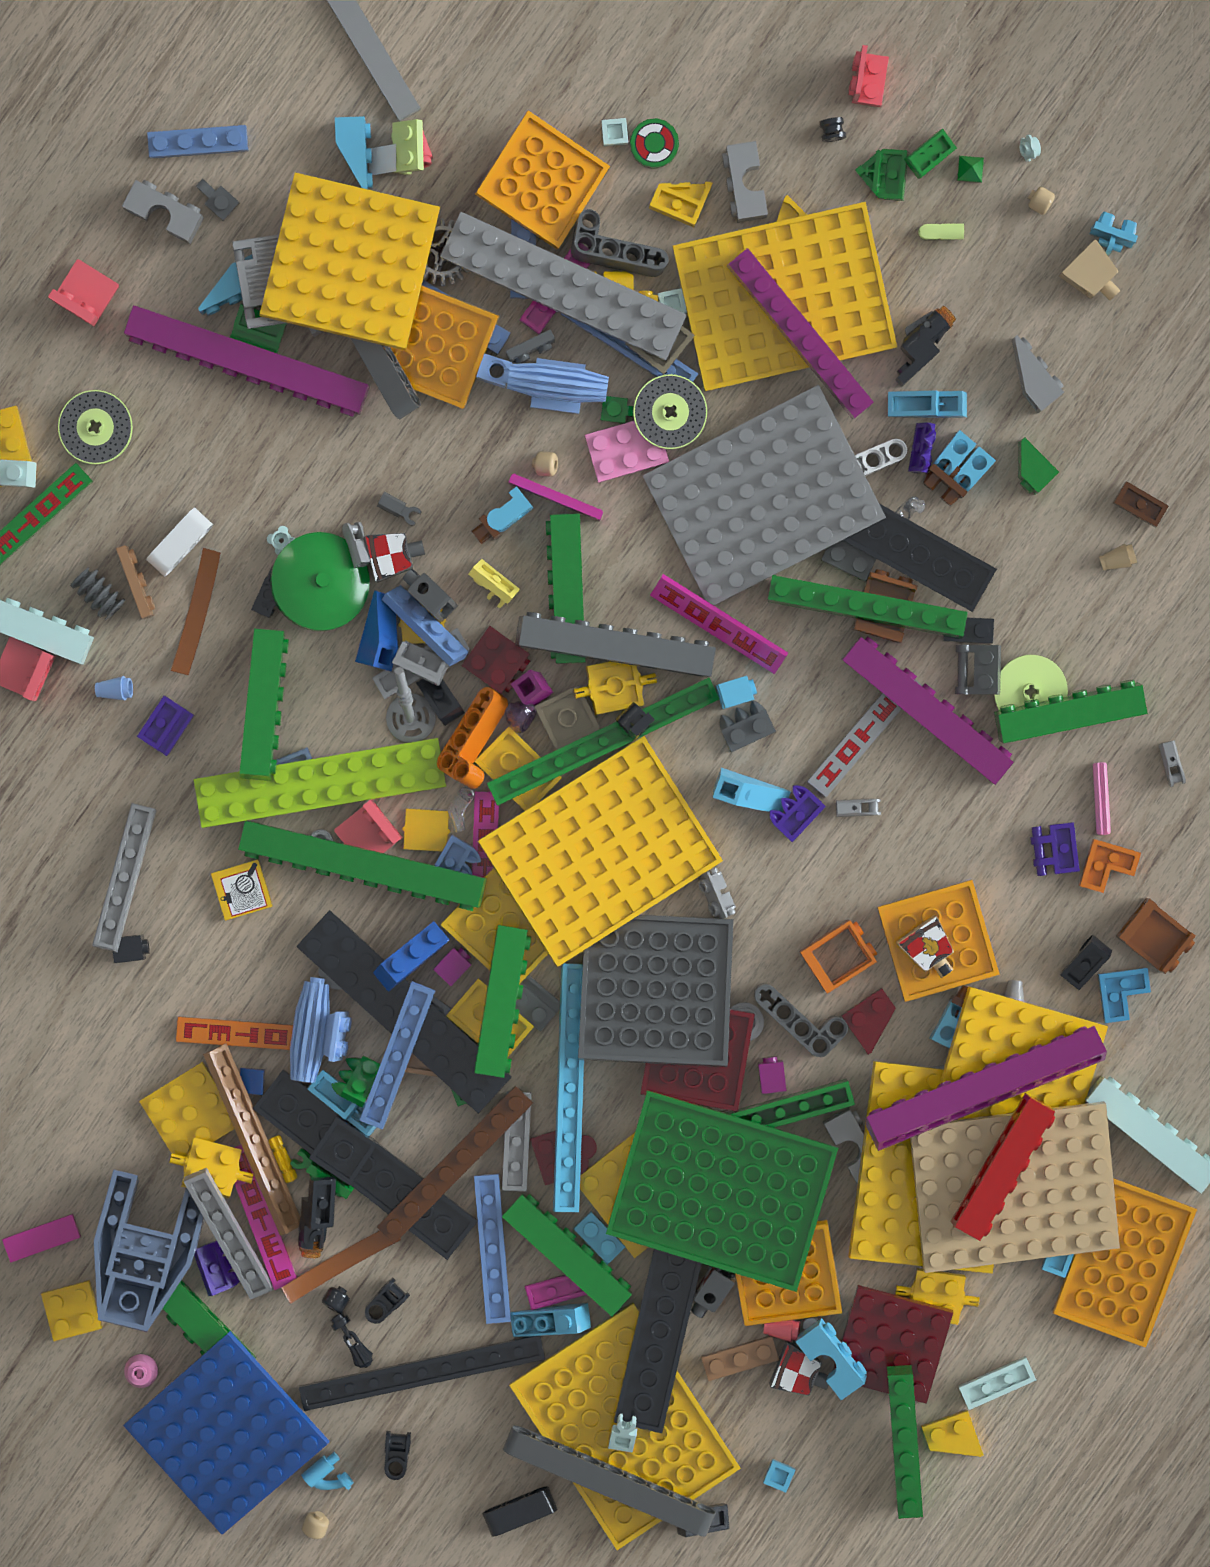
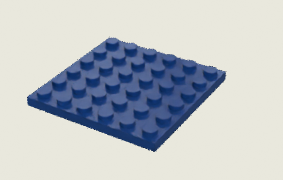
(226, 1433)

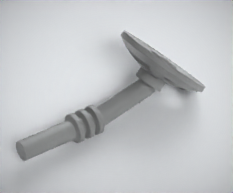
(409, 712)

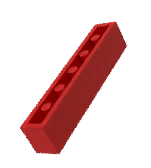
(1003, 1167)

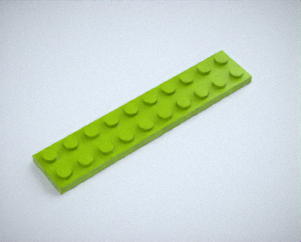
(321, 783)

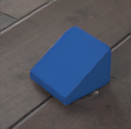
(253, 1080)

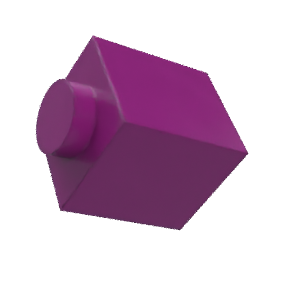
(532, 687)
(453, 965)
(771, 1075)

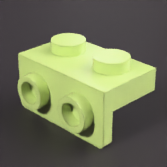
(409, 146)

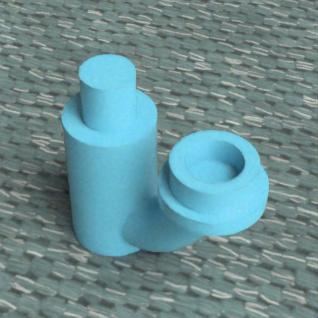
(314, 1474)

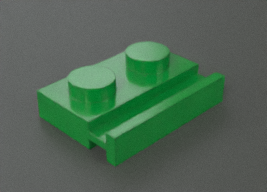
(263, 337)

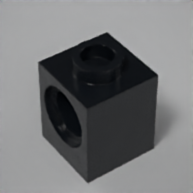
(132, 949)

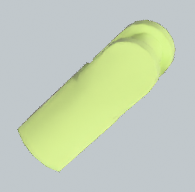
(941, 231)

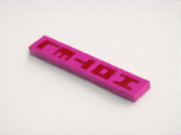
(718, 624)
(485, 821)
(264, 1229)

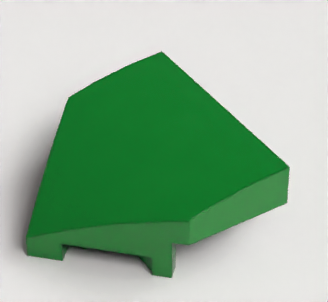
(886, 173)

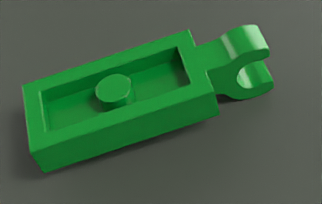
(317, 1171)

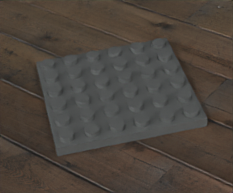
(658, 992)

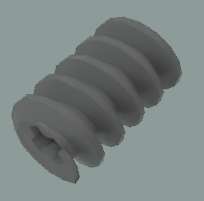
(97, 593)

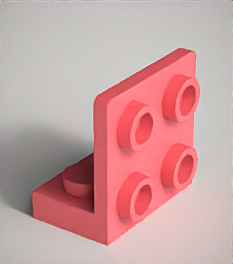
(870, 78)
(85, 292)
(24, 668)
(368, 829)

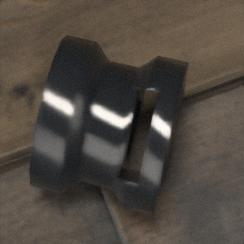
(832, 129)

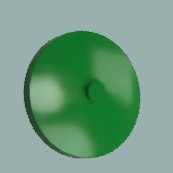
(318, 583)

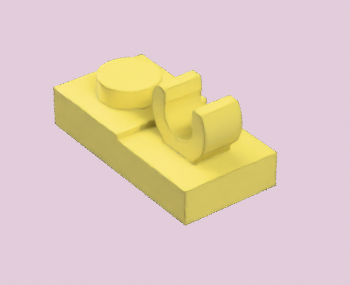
(491, 579)

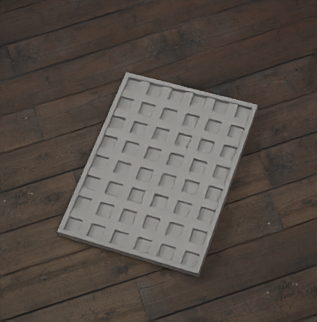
(764, 496)

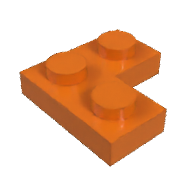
(1103, 858)

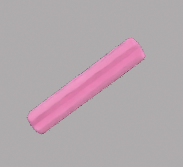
(1101, 798)

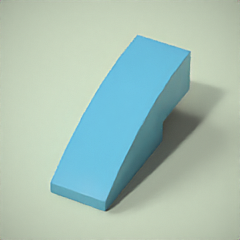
(927, 404)
(346, 1109)

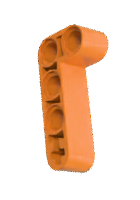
(471, 737)

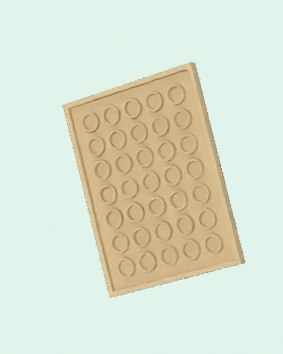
(1059, 1203)

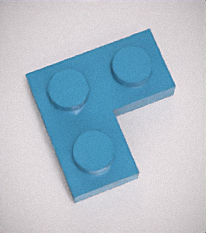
(1116, 987)

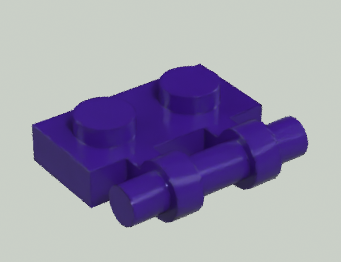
(1063, 849)

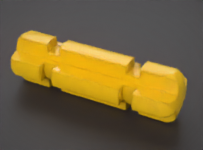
(282, 1158)

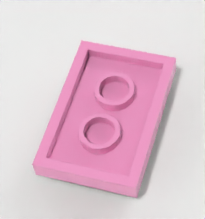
(622, 452)

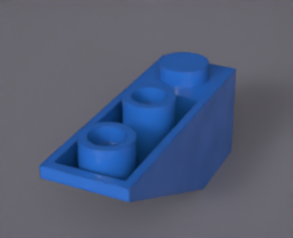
(379, 636)

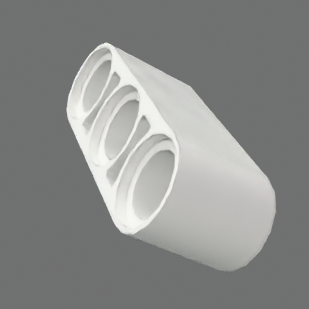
(883, 455)
(179, 542)

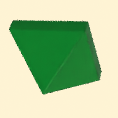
(970, 169)

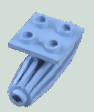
(556, 384)
(316, 1032)

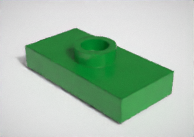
(930, 153)

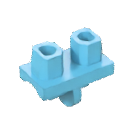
(1112, 237)

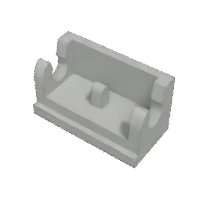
(420, 662)

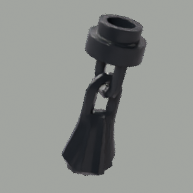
(361, 1355)

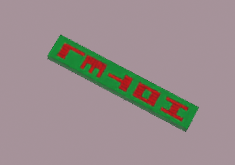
(42, 510)

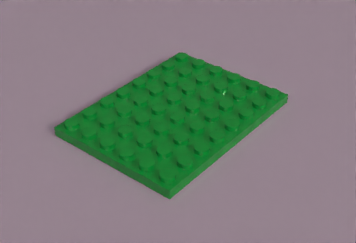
(722, 1190)

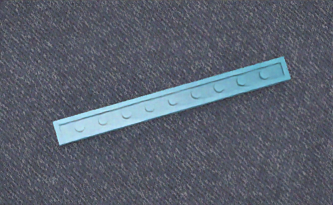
(569, 1094)

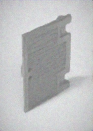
(254, 275)

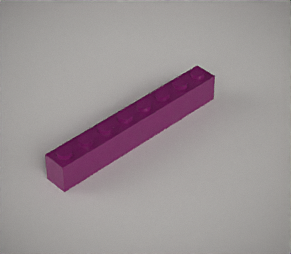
(800, 333)
(927, 710)

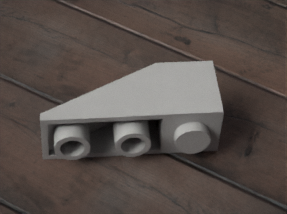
(1035, 381)

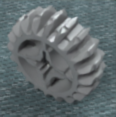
(436, 272)

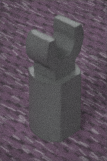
(397, 507)

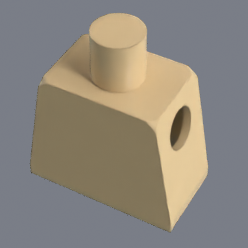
(1092, 272)

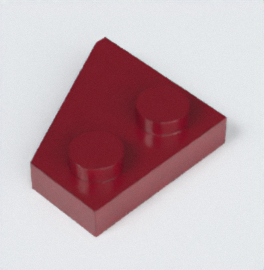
(870, 1018)

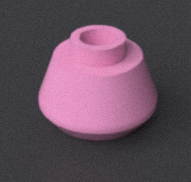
(141, 1363)

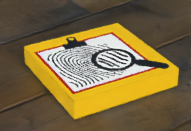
(241, 889)

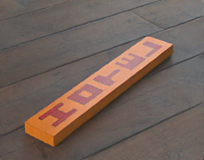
(234, 1033)

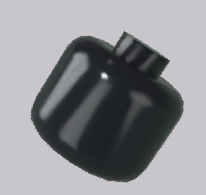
(336, 1299)

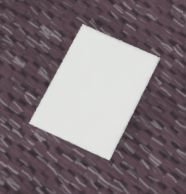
(383, 159)

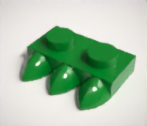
(358, 1080)

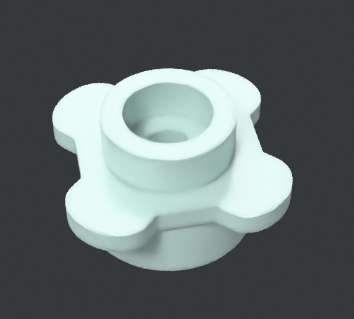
(1029, 147)
(274, 539)

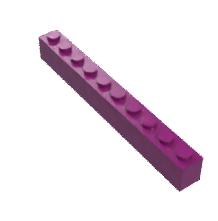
(247, 360)
(985, 1087)

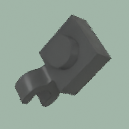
(219, 200)

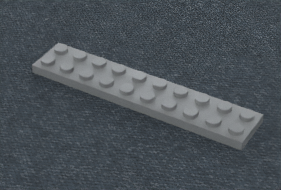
(563, 286)

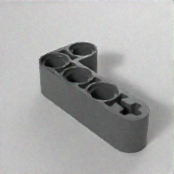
(618, 247)
(795, 1017)

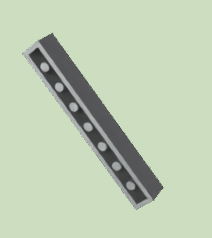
(615, 646)

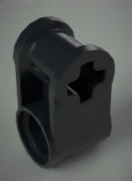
(386, 1301)
(397, 1452)

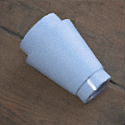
(117, 688)

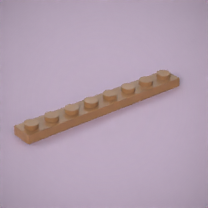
(253, 1139)

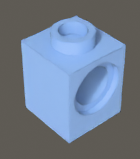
(484, 370)

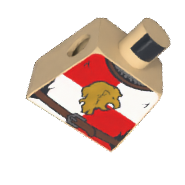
(928, 946)

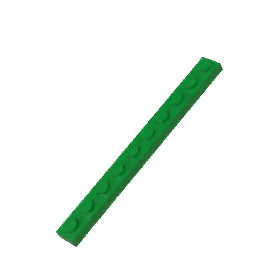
(599, 743)

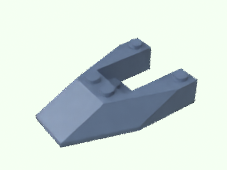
(139, 1265)

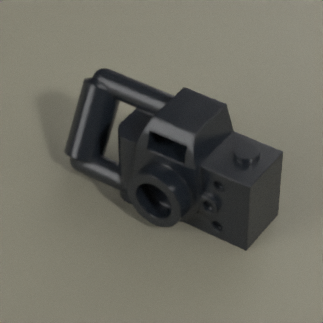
(264, 602)

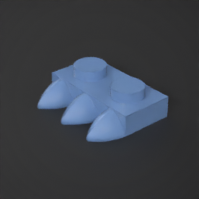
(456, 854)

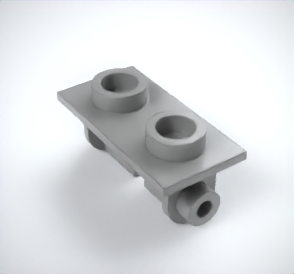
(719, 905)

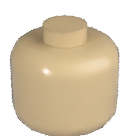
(1041, 200)
(545, 463)
(315, 1525)

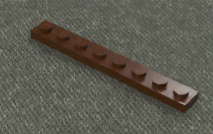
(454, 1164)

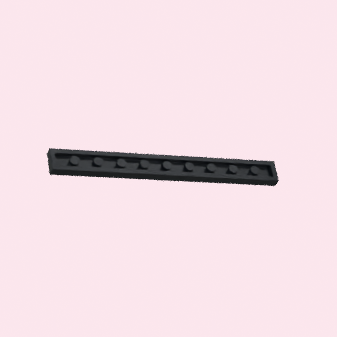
(421, 1372)

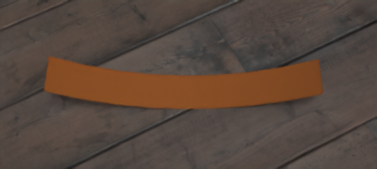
(197, 611)
(335, 1265)

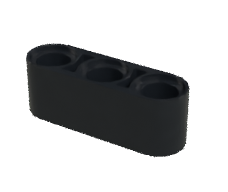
(519, 1511)

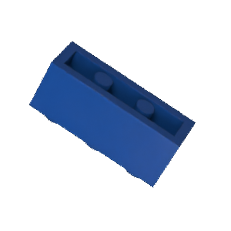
(411, 956)

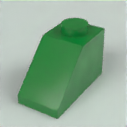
(1033, 468)

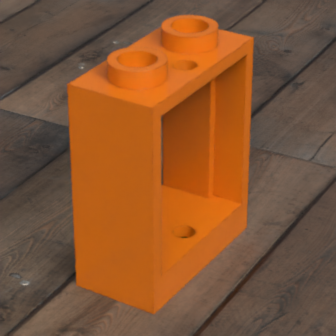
(867, 949)

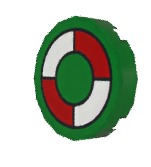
(654, 143)

